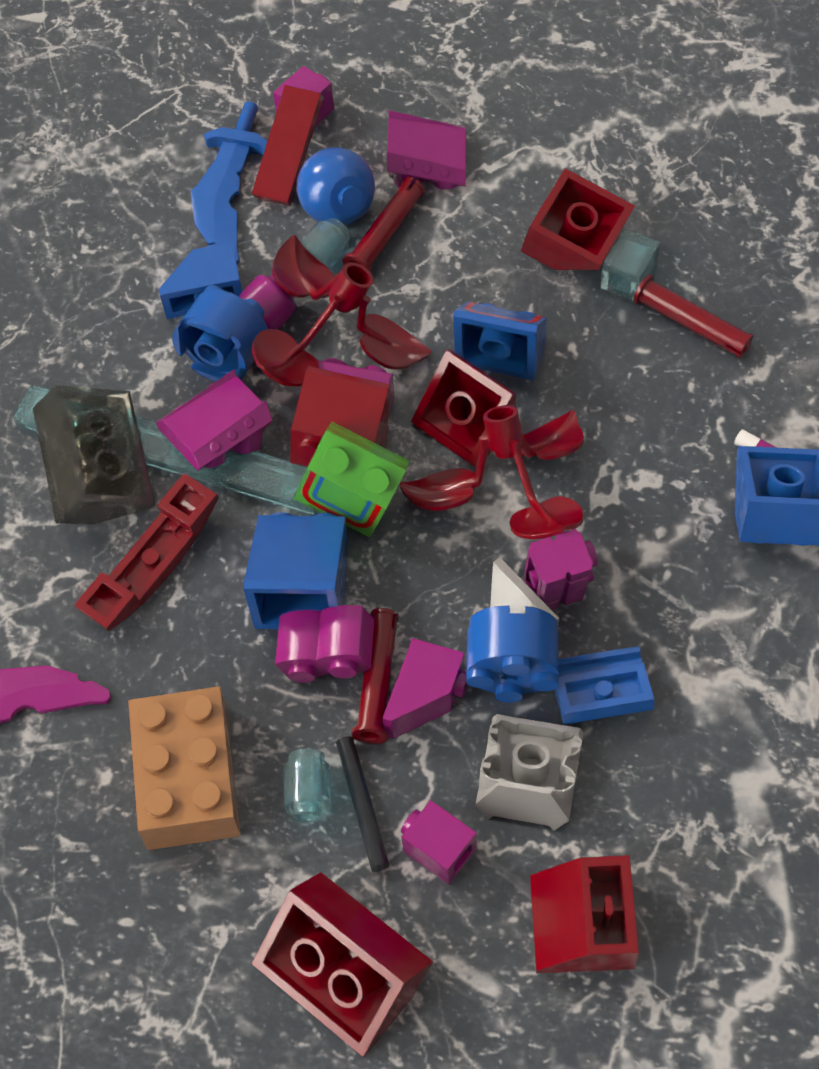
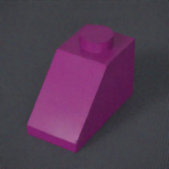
(425, 687)

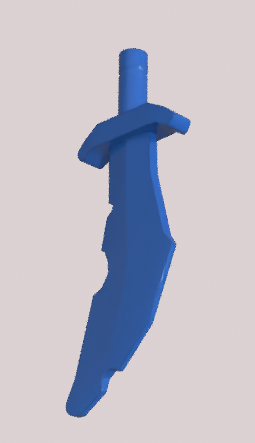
(221, 182)

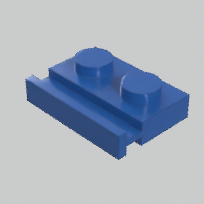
(603, 685)

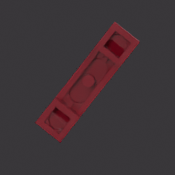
(152, 557)

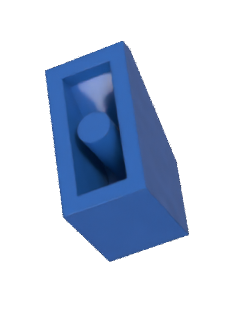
(200, 269)

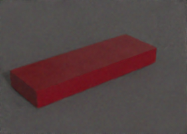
(287, 145)

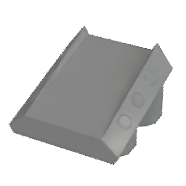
(529, 771)

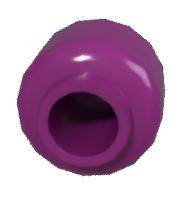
(275, 301)

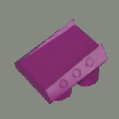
(426, 151)
(217, 422)

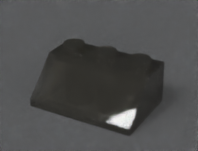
(92, 454)

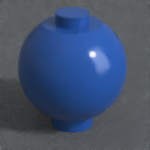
(336, 185)

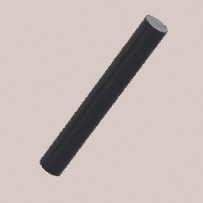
(362, 804)

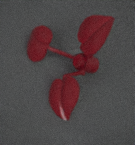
(303, 276)
(505, 438)

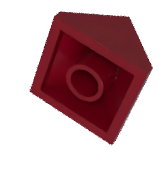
(456, 404)

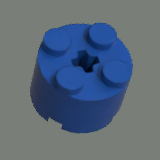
(219, 333)
(512, 652)

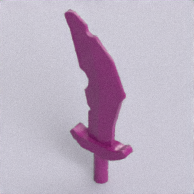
(45, 691)

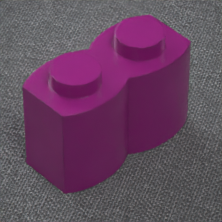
(325, 642)

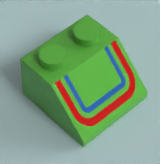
(351, 478)

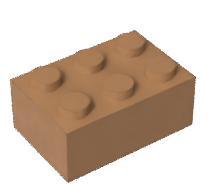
(183, 768)

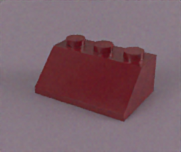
(341, 962)

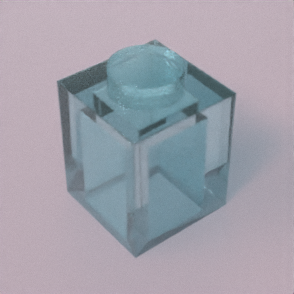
(628, 263)

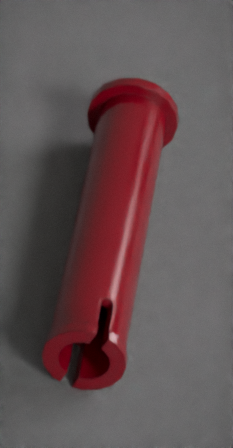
(386, 224)
(692, 317)
(377, 679)

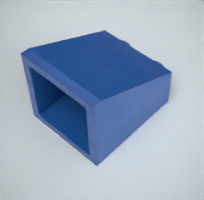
(295, 566)

